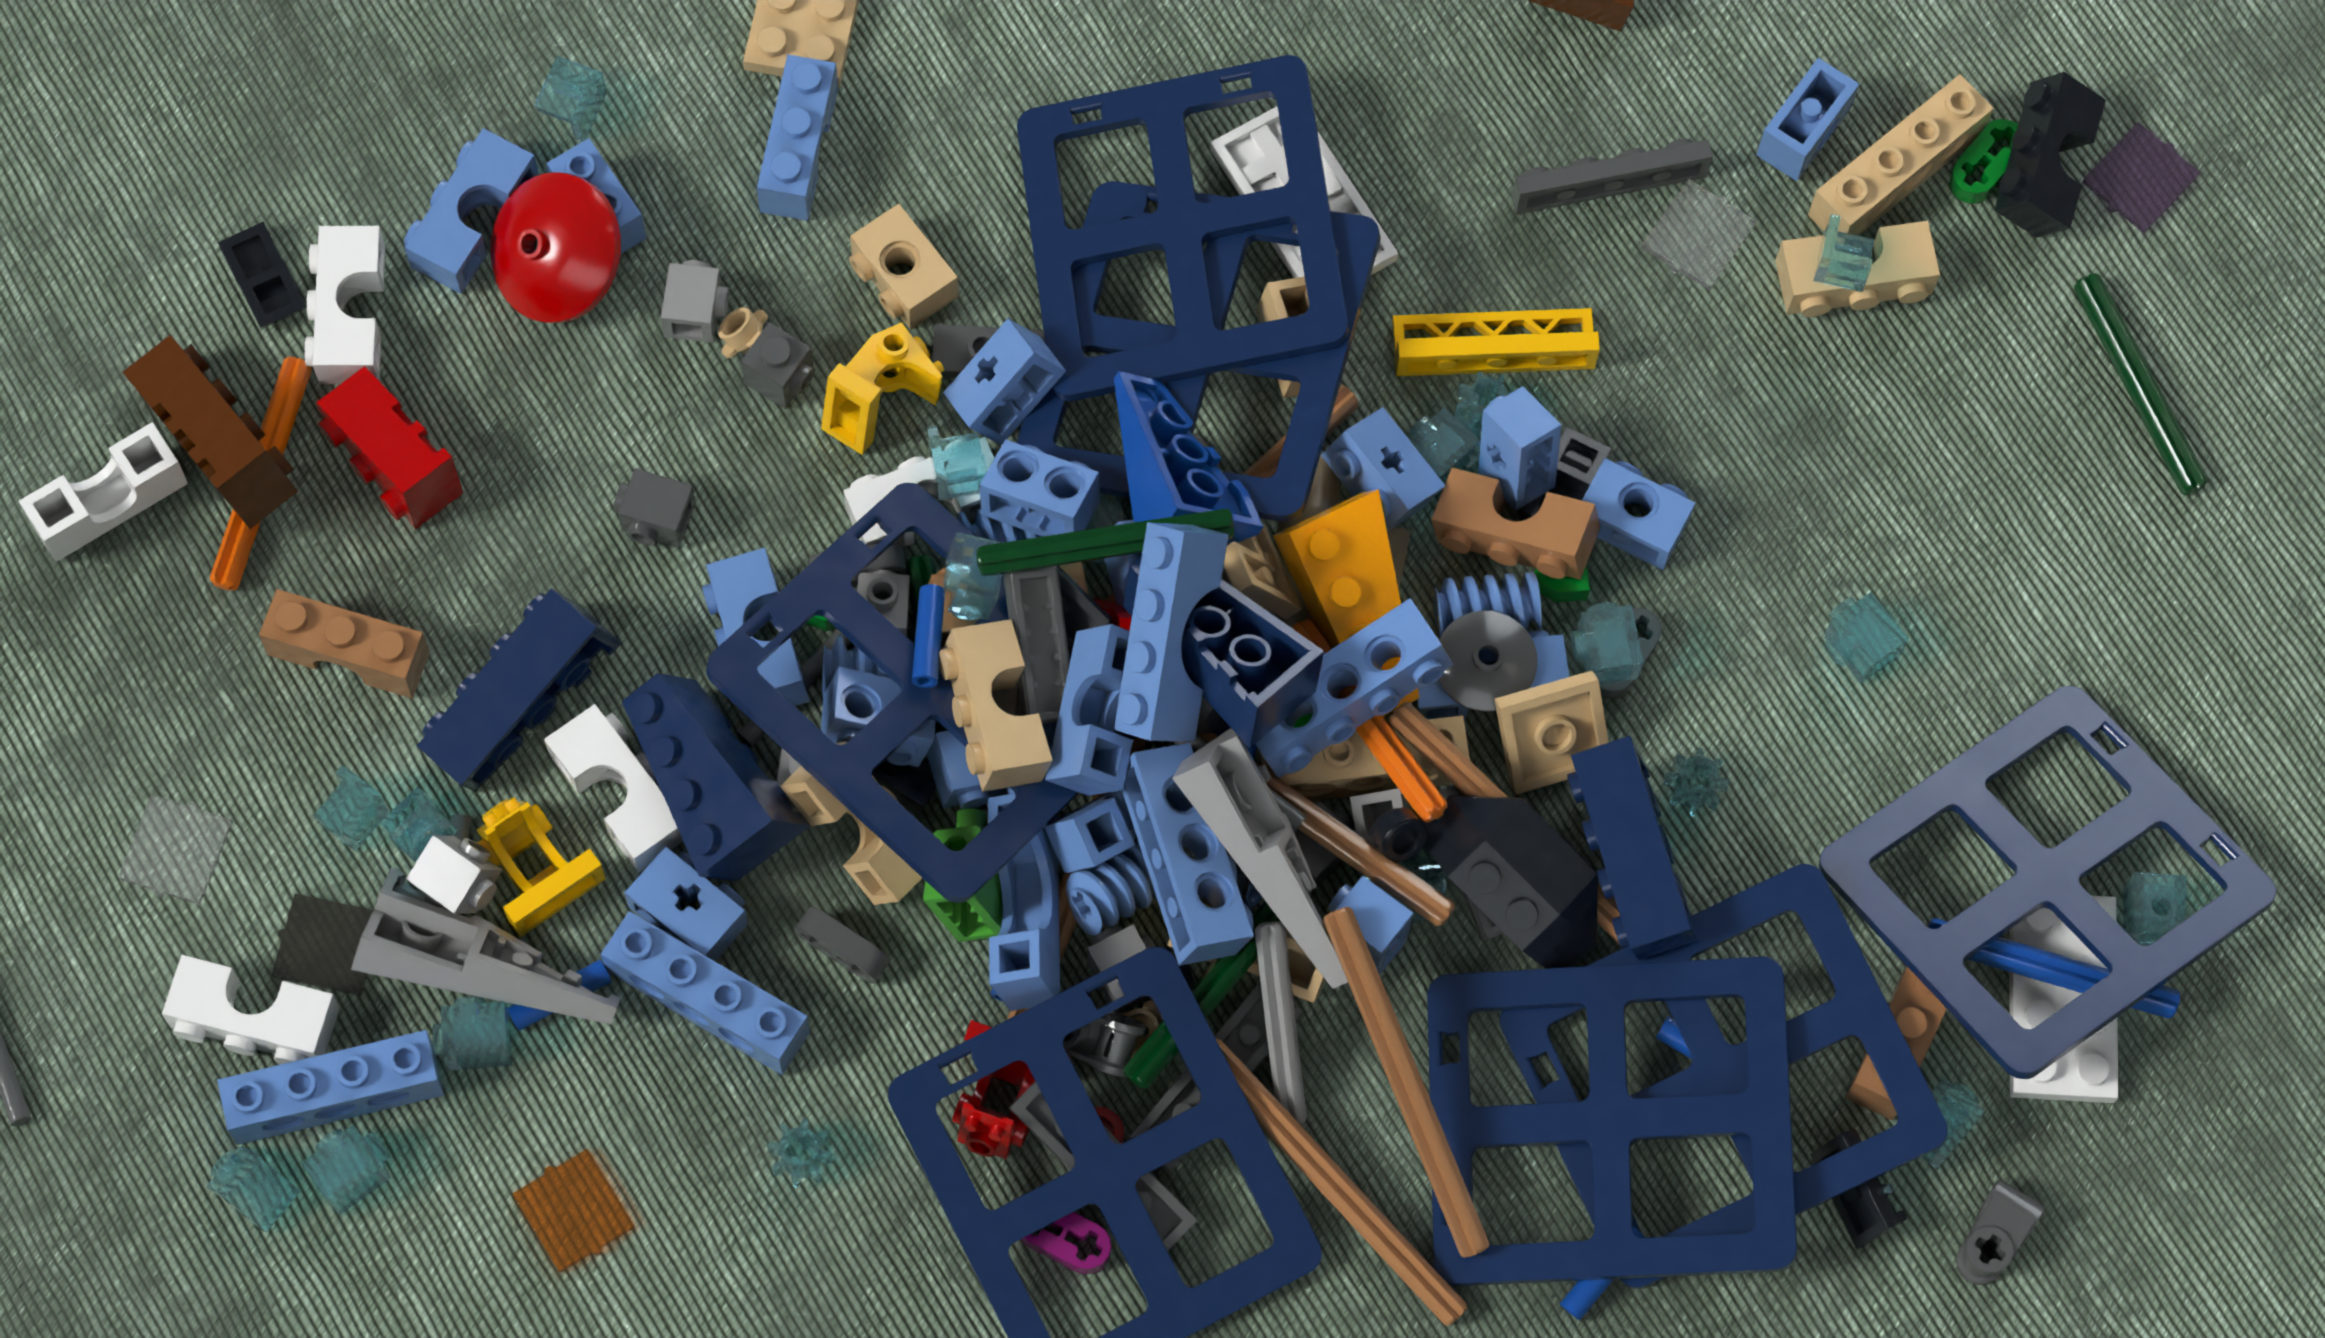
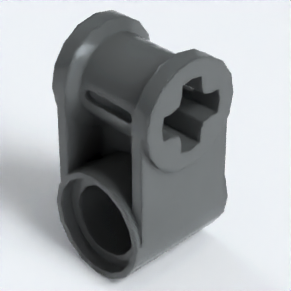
(1106, 1042)
(2000, 1228)

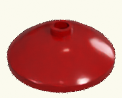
(574, 251)

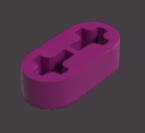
(1067, 1253)

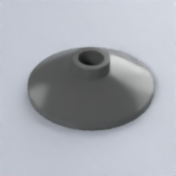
(1477, 684)

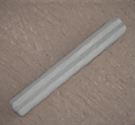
(1280, 1018)

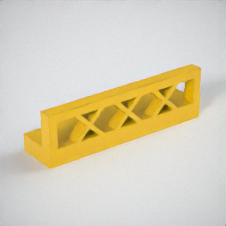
(1493, 350)

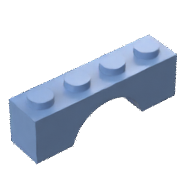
(1175, 572)
(1027, 949)

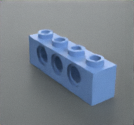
(1358, 663)
(1177, 879)
(705, 993)
(330, 1087)

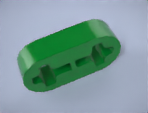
(1979, 155)

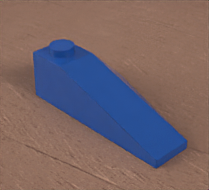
(1167, 465)

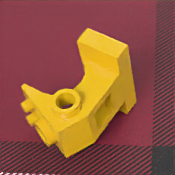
(856, 389)
(512, 829)

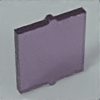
(2141, 177)

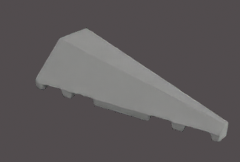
(1248, 822)
(429, 945)

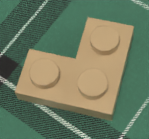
(1259, 574)

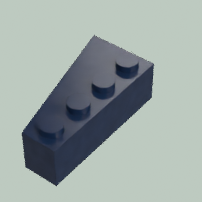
(1243, 659)
(515, 688)
(709, 779)
(1632, 847)

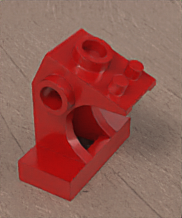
(985, 1129)

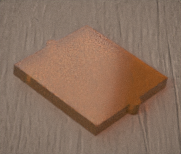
(573, 1210)

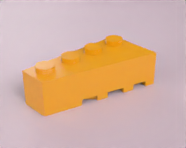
(1344, 569)

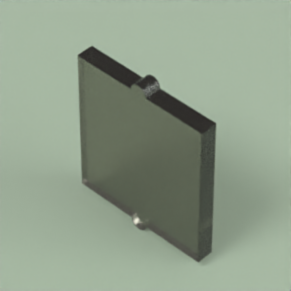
(322, 944)

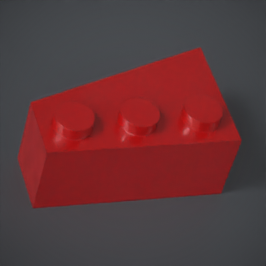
(389, 448)

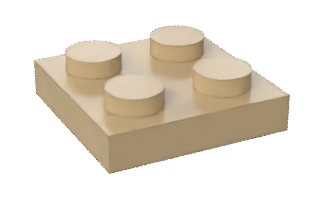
(800, 29)
(1548, 726)

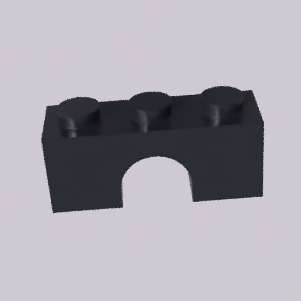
(2035, 188)

